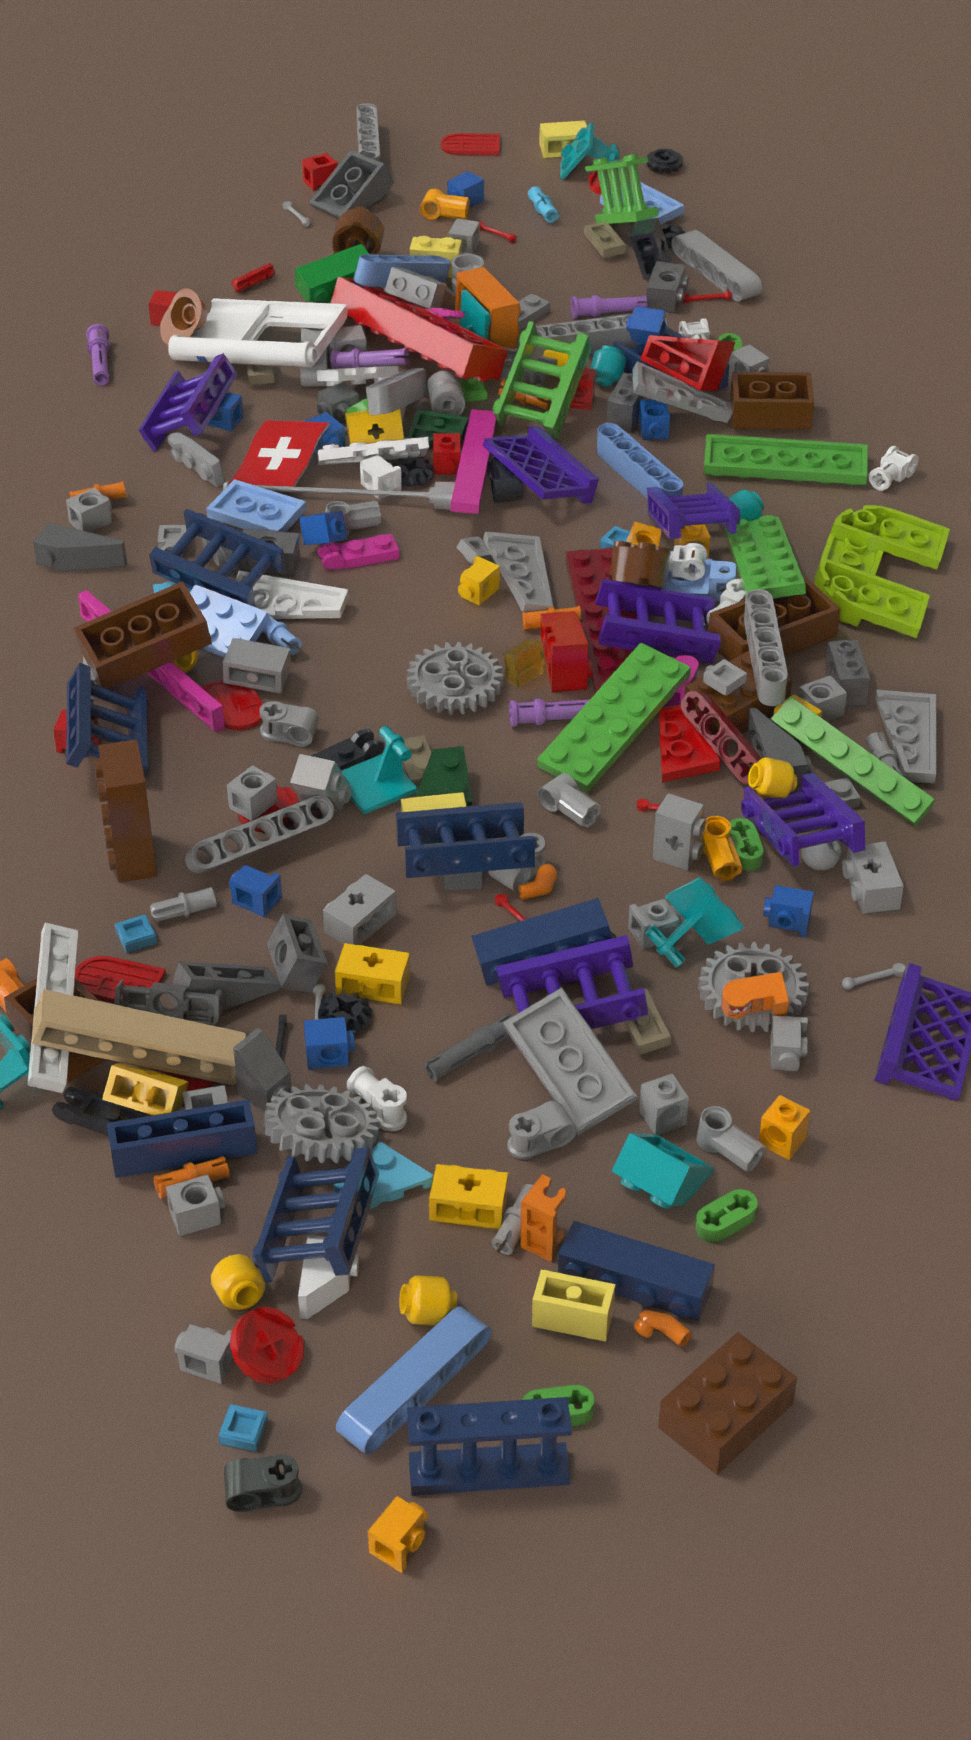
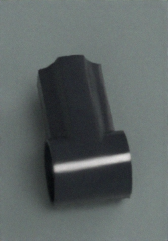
(504, 483)

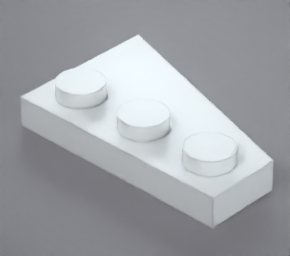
(356, 375)

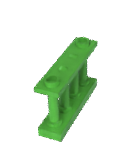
(619, 211)
(560, 397)

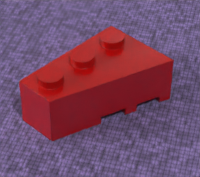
(689, 359)
(565, 651)

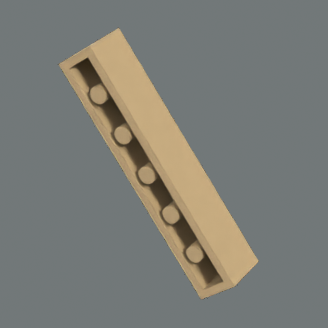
(135, 1037)

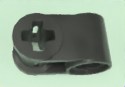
(258, 1483)

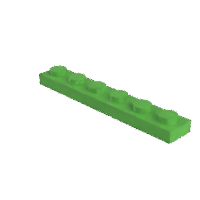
(853, 761)

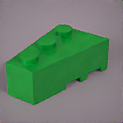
(318, 279)

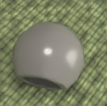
(822, 856)

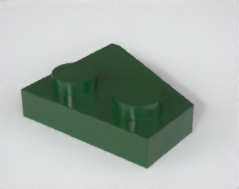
(428, 423)
(446, 774)

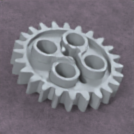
(454, 678)
(737, 965)
(320, 1123)

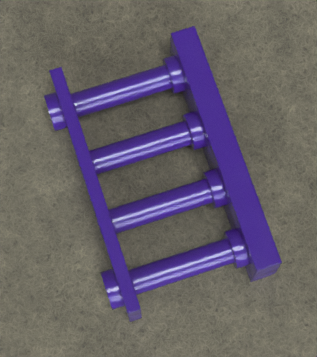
(188, 402)
(687, 510)
(667, 638)
(817, 800)
(579, 964)

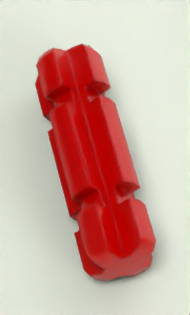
(253, 277)

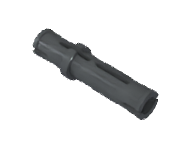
(481, 1041)

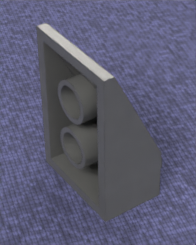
(353, 184)

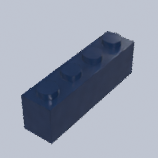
(540, 936)
(182, 1138)
(638, 1270)

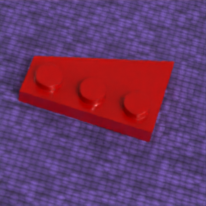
(683, 747)

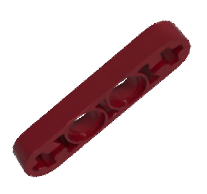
(727, 732)

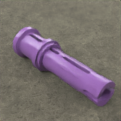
(595, 306)
(99, 348)
(358, 358)
(542, 711)

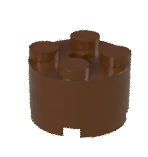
(356, 228)
(640, 564)

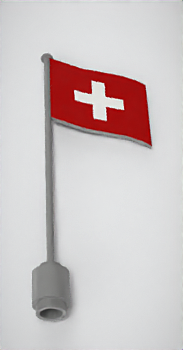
(283, 452)

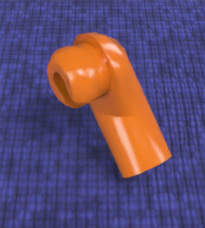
(542, 884)
(665, 1323)

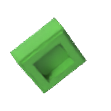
(473, 390)

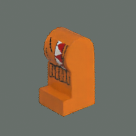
(755, 995)

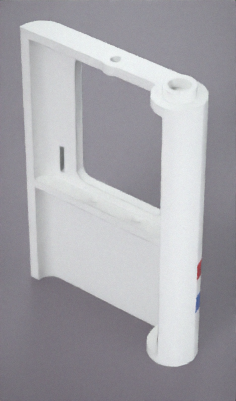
(237, 324)

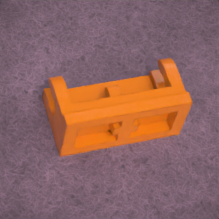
(540, 1220)

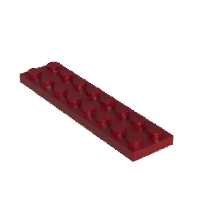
(586, 573)

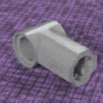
(357, 515)
(565, 796)
(719, 1134)

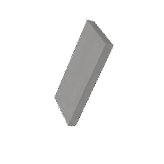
(570, 1060)

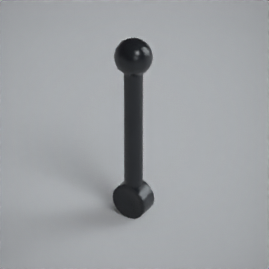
(281, 1031)

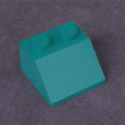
(660, 1169)

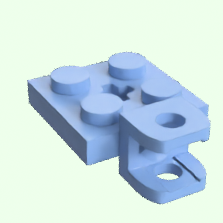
(709, 584)

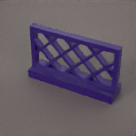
(543, 465)
(901, 1030)

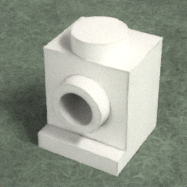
(380, 475)

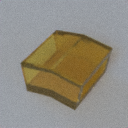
(524, 662)

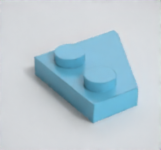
(395, 1175)

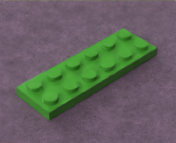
(786, 459)
(765, 557)
(614, 716)

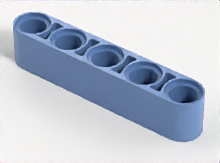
(375, 269)
(635, 462)
(413, 1380)

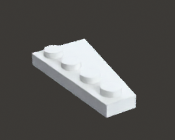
(361, 451)
(297, 599)

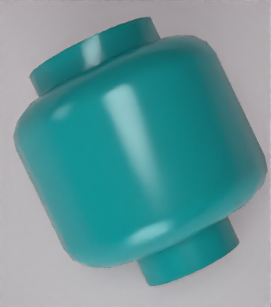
(608, 365)
(749, 504)

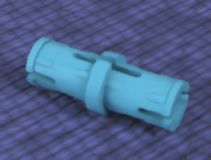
(543, 204)

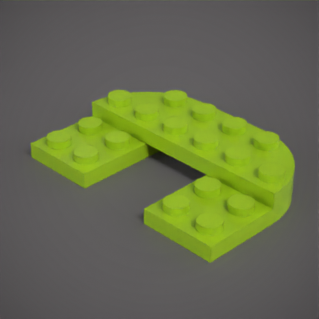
(853, 556)

